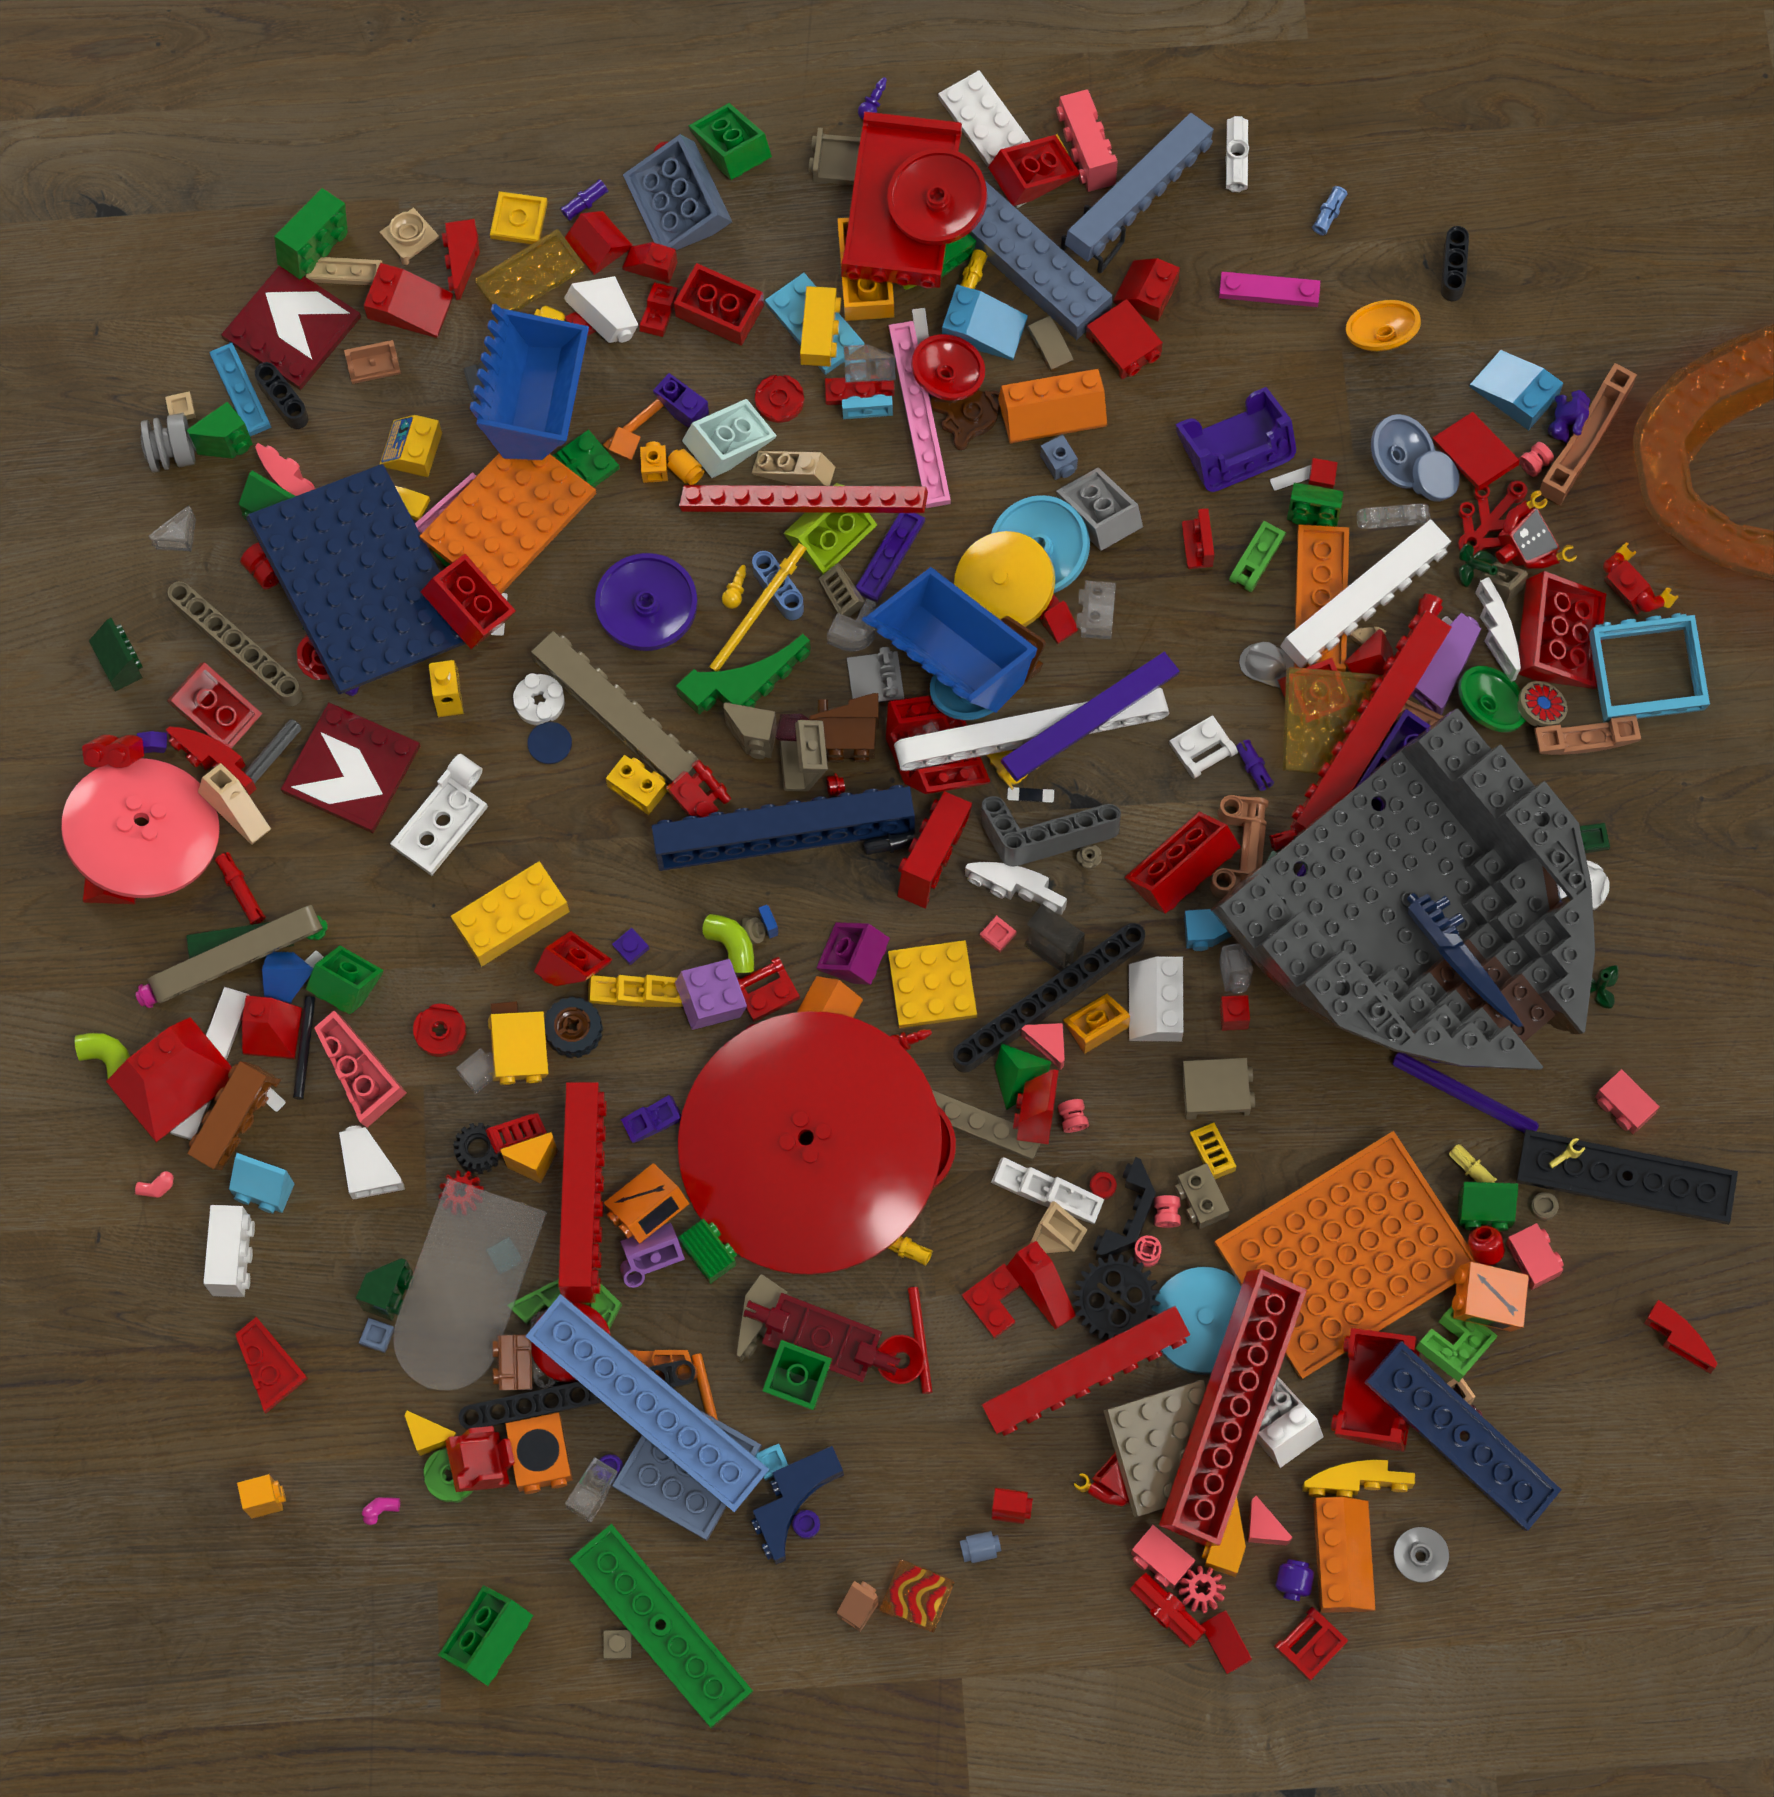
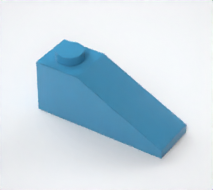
(1203, 930)

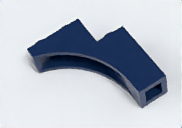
(795, 1485)

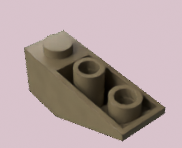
(763, 1293)

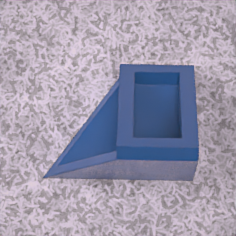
(284, 975)

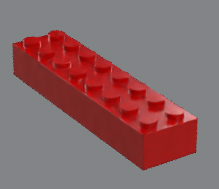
(580, 1192)

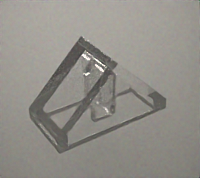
(176, 533)

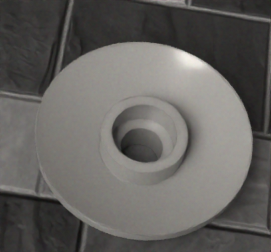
(1425, 1541)

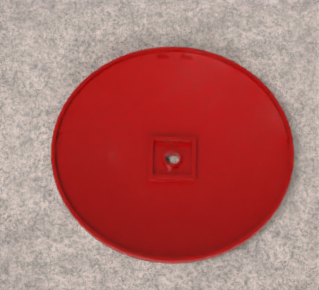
(820, 1201)

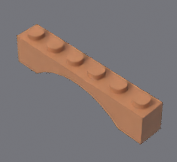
(1580, 448)

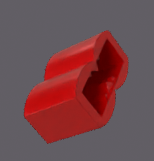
(113, 751)
(1011, 1506)

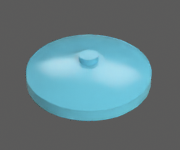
(1055, 528)
(1206, 1304)

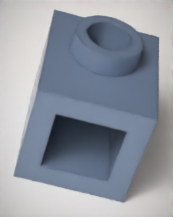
(1059, 457)

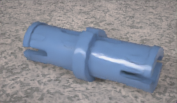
(1329, 210)

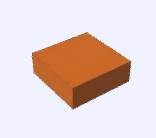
(623, 443)

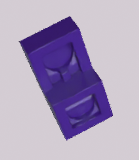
(652, 1119)

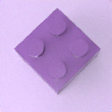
(710, 994)

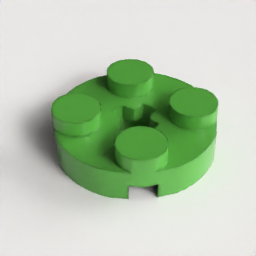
(436, 1479)

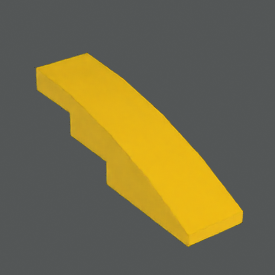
(634, 991)

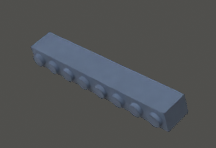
(1139, 187)

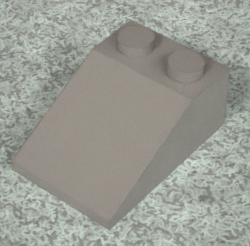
(1103, 507)

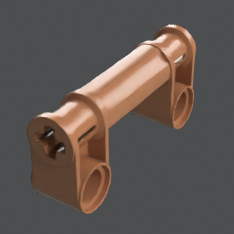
(1252, 839)

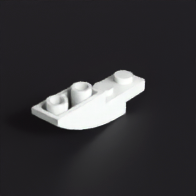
(1007, 880)

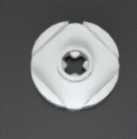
(533, 686)

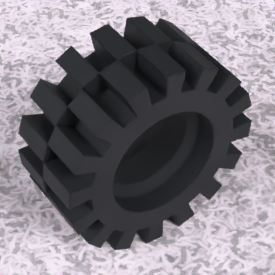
(465, 1159)

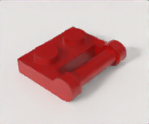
(771, 996)
(1318, 1650)

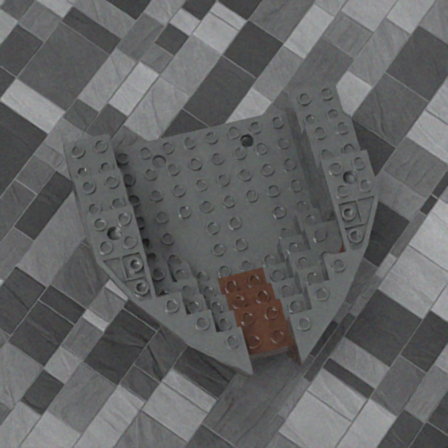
(1453, 827)

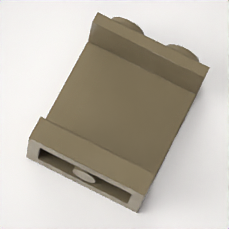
(804, 759)

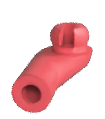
(157, 1187)

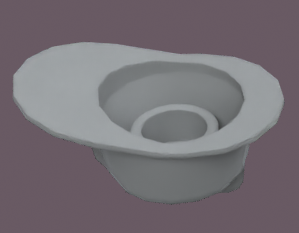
(1265, 663)

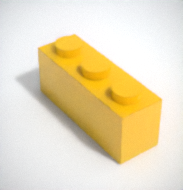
(820, 326)

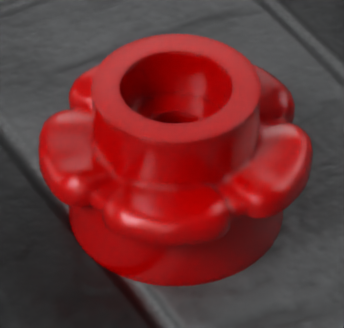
(835, 785)

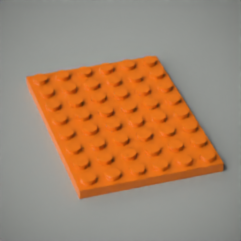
(1360, 1242)

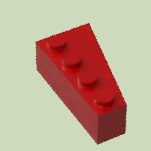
(932, 848)

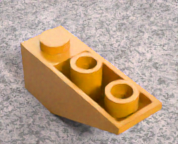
(1229, 1554)

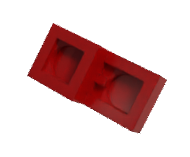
(658, 309)

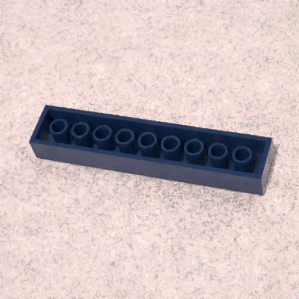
(783, 827)

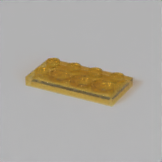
(531, 273)

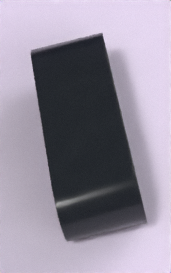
(1454, 253)
(276, 386)

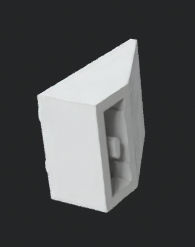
(1287, 1426)

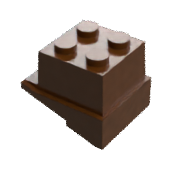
(850, 728)

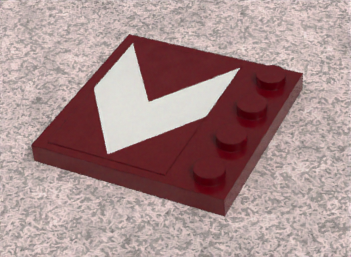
(291, 326)
(350, 767)

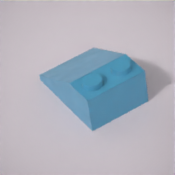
(984, 322)
(1517, 388)

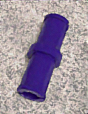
(584, 199)
(1254, 765)

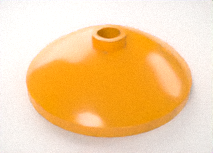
(1383, 325)

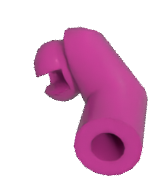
(377, 1506)

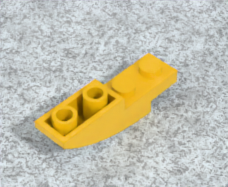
(1346, 1479)

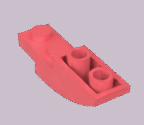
(283, 471)

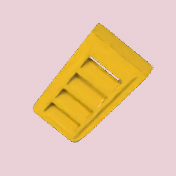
(1220, 1170)

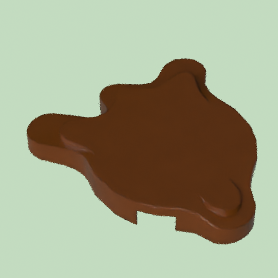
(968, 416)

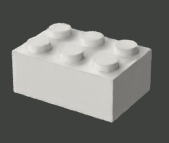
(228, 1251)

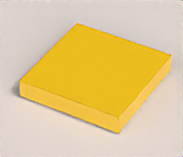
(518, 218)

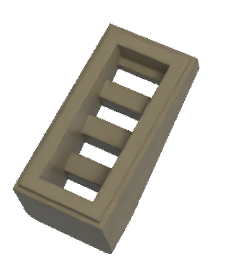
(856, 601)

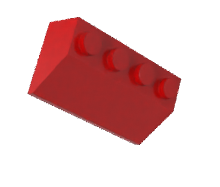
(1183, 862)

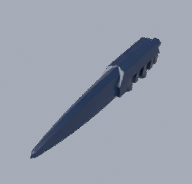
(1447, 941)

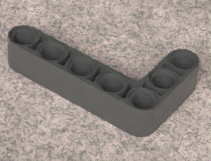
(1048, 838)

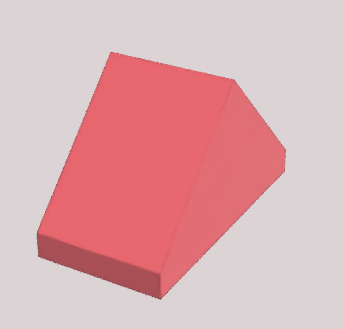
(1047, 1040)
(1265, 1527)

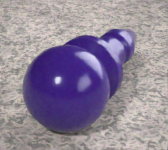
(871, 103)

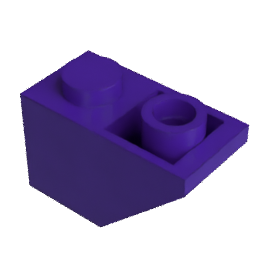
(681, 400)

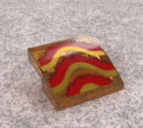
(917, 1596)

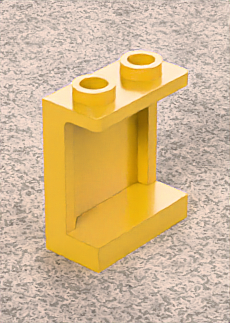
(518, 1047)

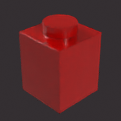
(1234, 1012)

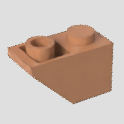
(858, 1605)

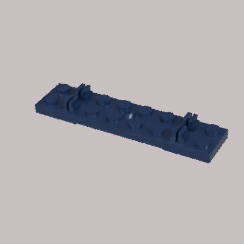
(1442, 1415)

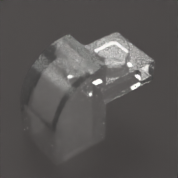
(851, 633)

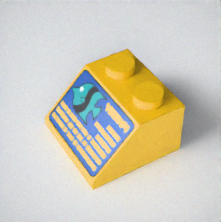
(412, 445)

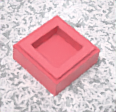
(998, 934)

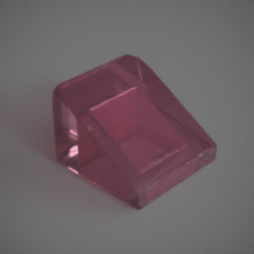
(786, 728)

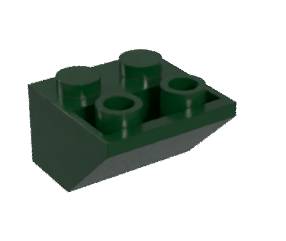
(116, 655)
(384, 1289)

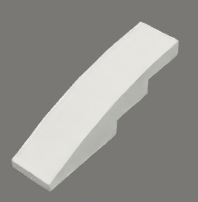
(1501, 635)
(1045, 1189)

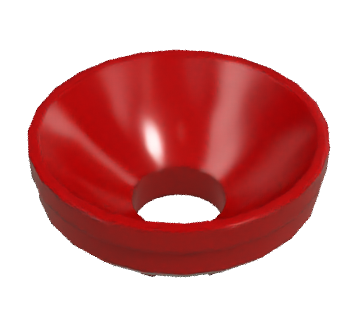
(903, 1344)

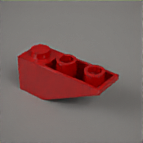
(464, 249)

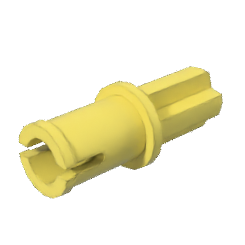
(1470, 1165)

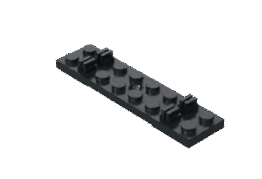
(1655, 1184)

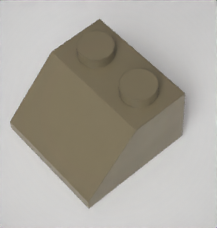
(752, 728)

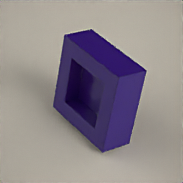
(630, 946)

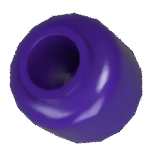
(1295, 1579)

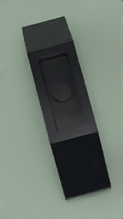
(1114, 1243)

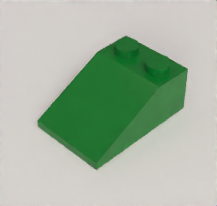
(731, 141)

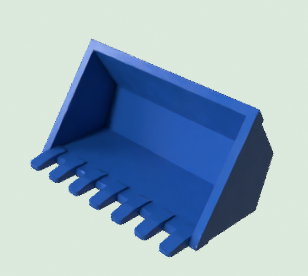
(528, 383)
(955, 640)

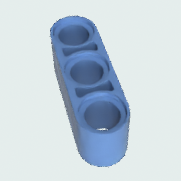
(783, 595)

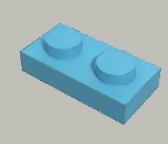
(874, 406)

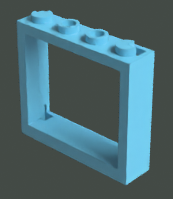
(1652, 625)

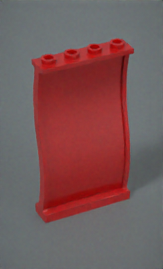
(874, 243)

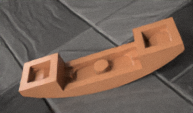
(1588, 738)

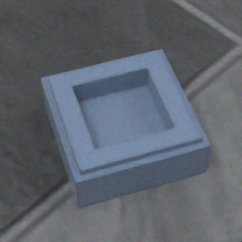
(376, 1335)

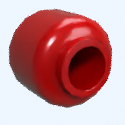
(1486, 1245)

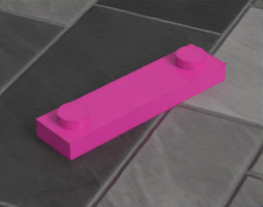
(1269, 289)

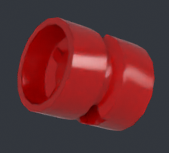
(256, 563)

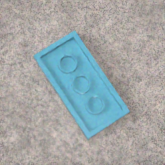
(789, 307)

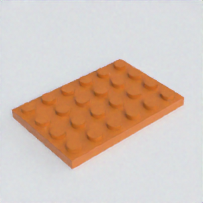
(508, 516)

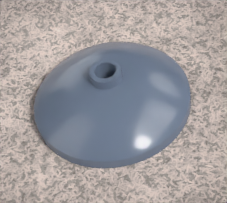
(1396, 446)

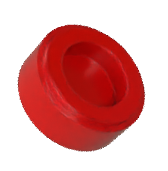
(1103, 1185)

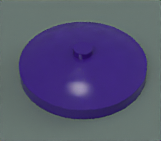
(646, 601)

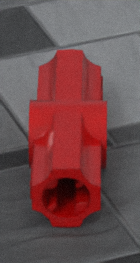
(1167, 1610)

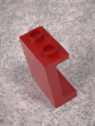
(1125, 339)

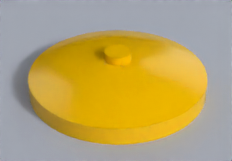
(1008, 576)

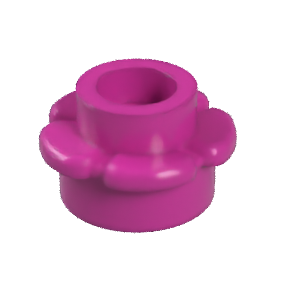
(145, 996)

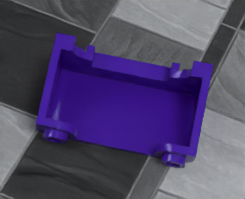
(1240, 444)

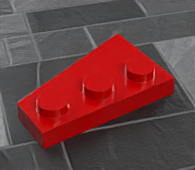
(270, 1366)

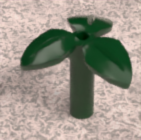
(1481, 561)
(1607, 978)

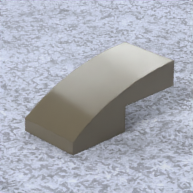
(1050, 342)

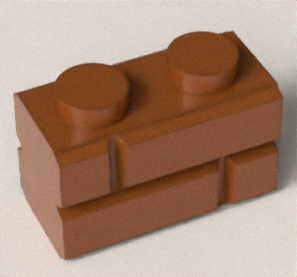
(513, 1362)

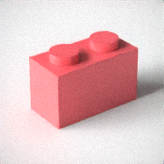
(1626, 1102)
(1534, 1255)
(1162, 1558)

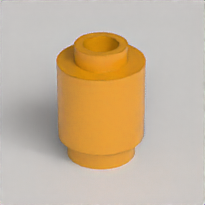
(685, 466)

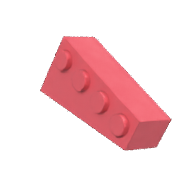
(1088, 141)
(363, 1076)

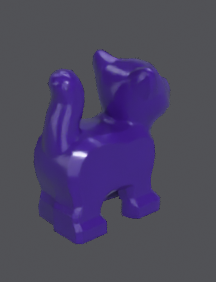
(1568, 414)

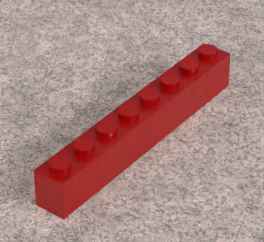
(1085, 1370)

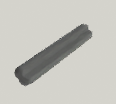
(273, 750)

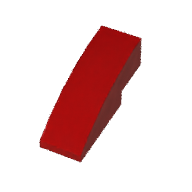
(1681, 1336)

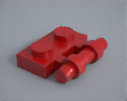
(690, 795)

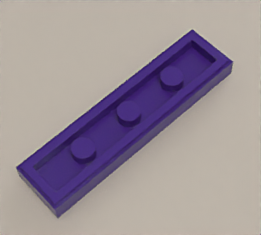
(889, 555)

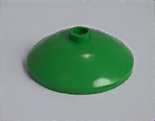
(1491, 698)

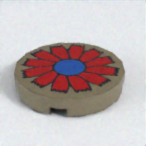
(1542, 704)

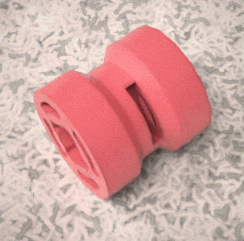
(1537, 458)
(1073, 1115)
(1167, 1211)
(1145, 1254)

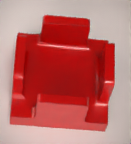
(479, 1459)

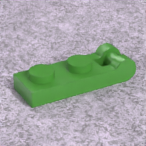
(1257, 555)

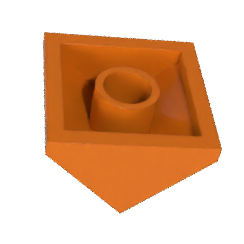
(832, 997)

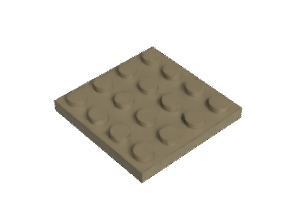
(1151, 1441)

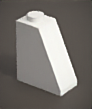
(604, 308)
(366, 1165)

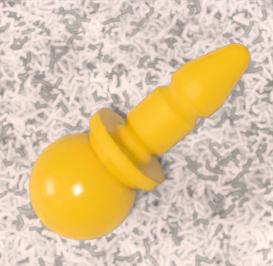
(732, 596)

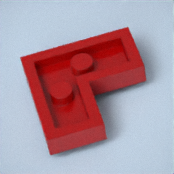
(985, 1300)

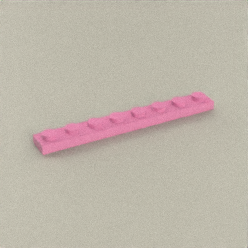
(919, 417)

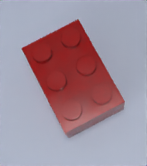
(719, 304)
(468, 601)

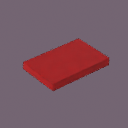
(1476, 451)

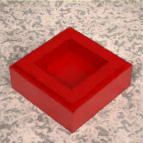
(1322, 473)

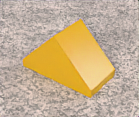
(427, 1434)

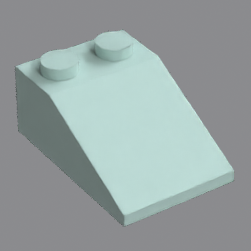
(727, 437)

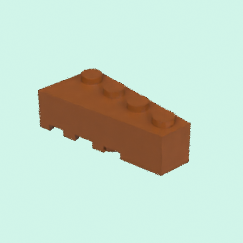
(231, 1114)

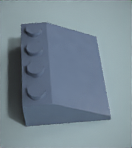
(677, 195)

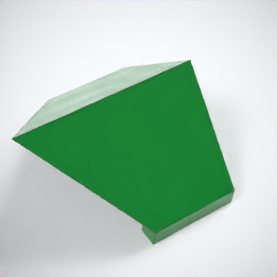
(1015, 1069)

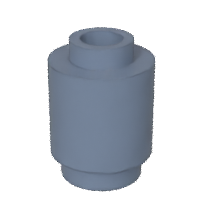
(980, 1547)

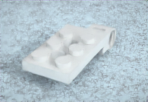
(449, 798)

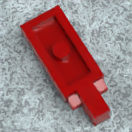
(838, 389)

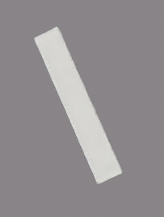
(222, 1035)

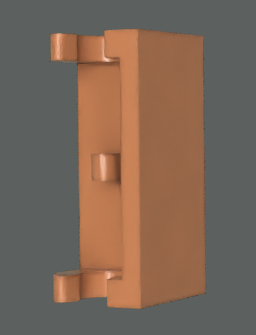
(372, 361)

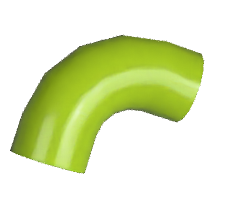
(734, 938)
(101, 1047)

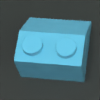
(260, 1184)

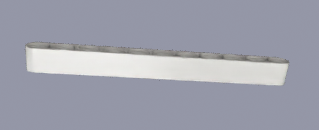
(1010, 733)

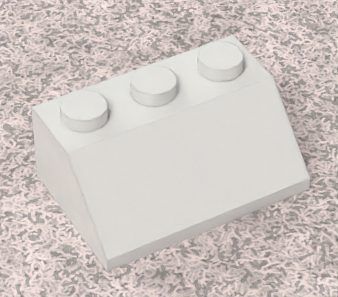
(1156, 999)

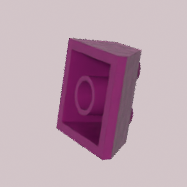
(853, 952)

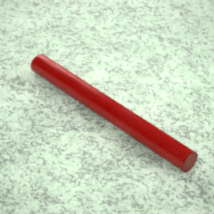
(919, 1336)

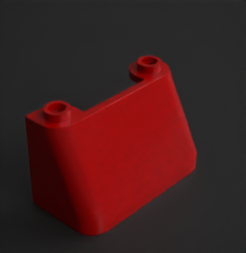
(1363, 1413)

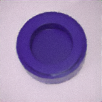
(806, 1524)

